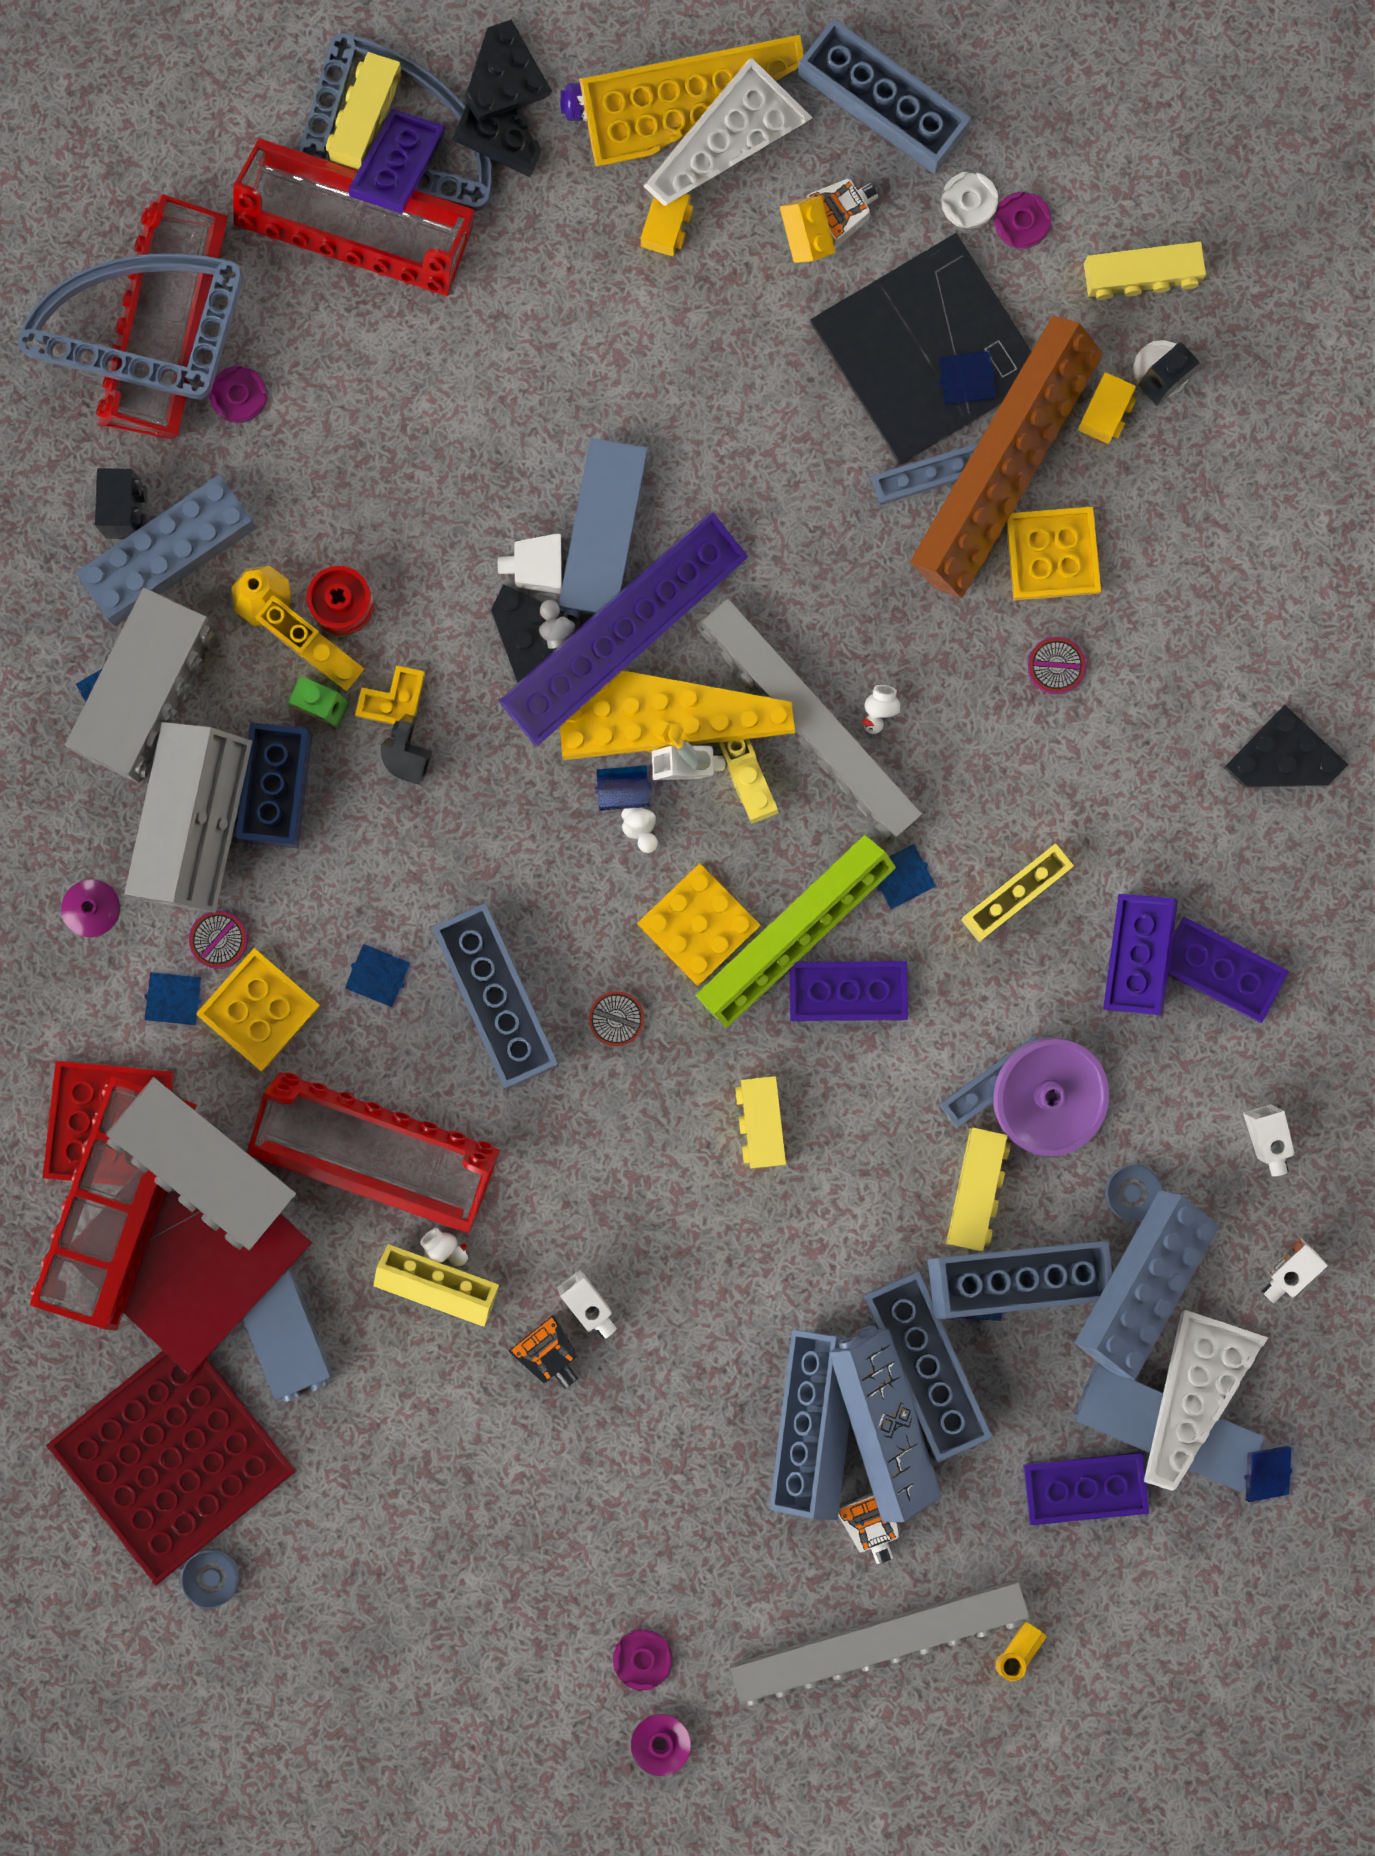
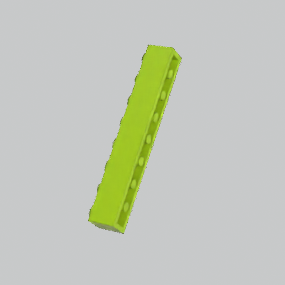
(795, 931)

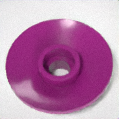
(104, 911)
(655, 1760)

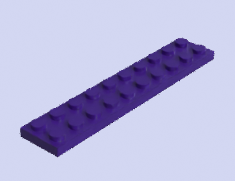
(623, 629)

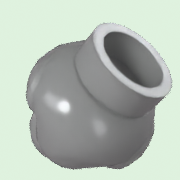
(554, 629)

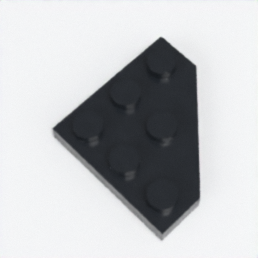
(504, 74)
(500, 139)
(518, 625)
(1285, 756)

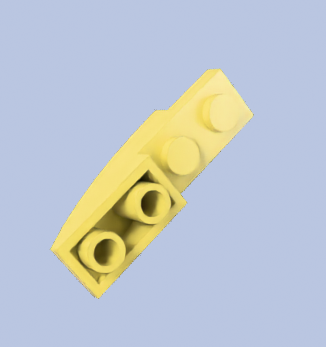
(748, 779)

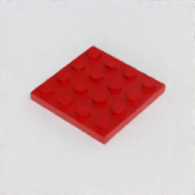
(73, 1104)

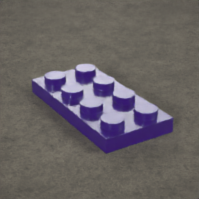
(396, 161)
(1140, 954)
(1224, 970)
(848, 991)
(1085, 1488)

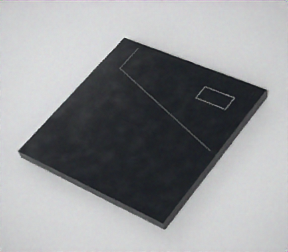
(898, 328)

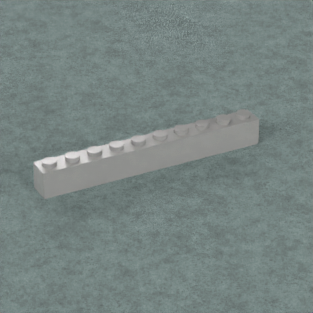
(812, 721)
(879, 1641)

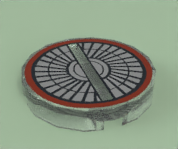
(616, 1019)

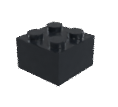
(119, 502)

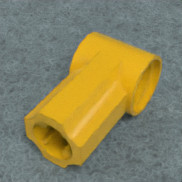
(1022, 1648)

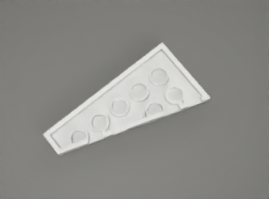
(738, 123)
(1200, 1382)

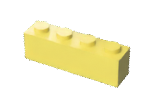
(365, 110)
(1144, 270)
(1017, 892)
(977, 1189)
(435, 1285)

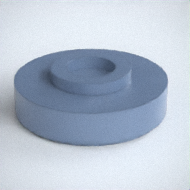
(1131, 1192)
(210, 1578)

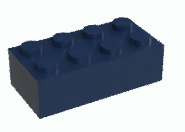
(274, 786)

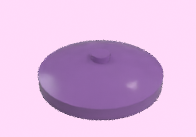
(1051, 1096)

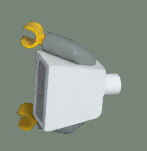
(683, 759)

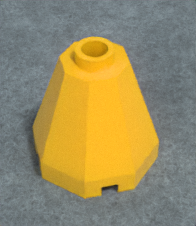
(255, 588)

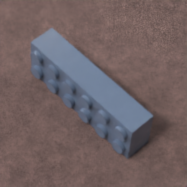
(883, 96)
(166, 549)
(495, 996)
(1019, 1279)
(1146, 1284)
(930, 1367)
(811, 1431)

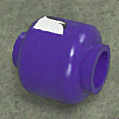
(572, 102)

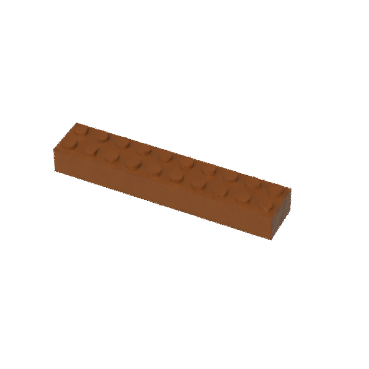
(1007, 456)

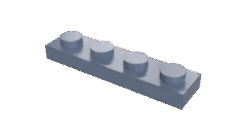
(921, 475)
(975, 1094)

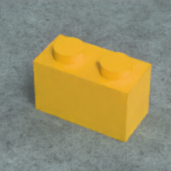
(665, 224)
(807, 229)
(1107, 408)

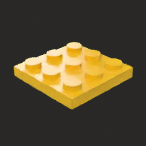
(1053, 553)
(698, 924)
(258, 1010)

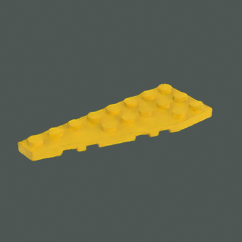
(655, 104)
(637, 707)

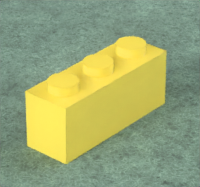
(761, 1122)

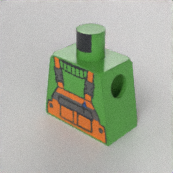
(318, 702)

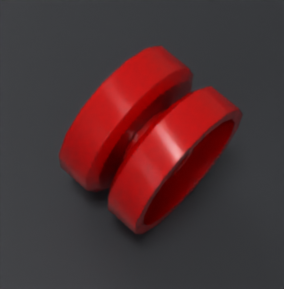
(335, 584)

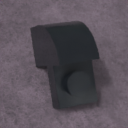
(401, 757)

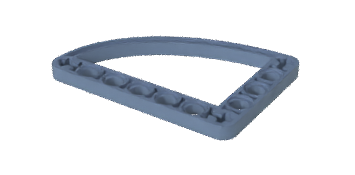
(419, 75)
(128, 266)

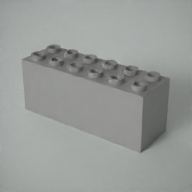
(141, 685)
(188, 816)
(199, 1165)

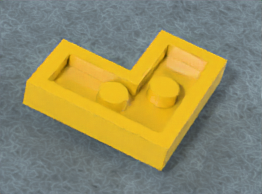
(392, 706)

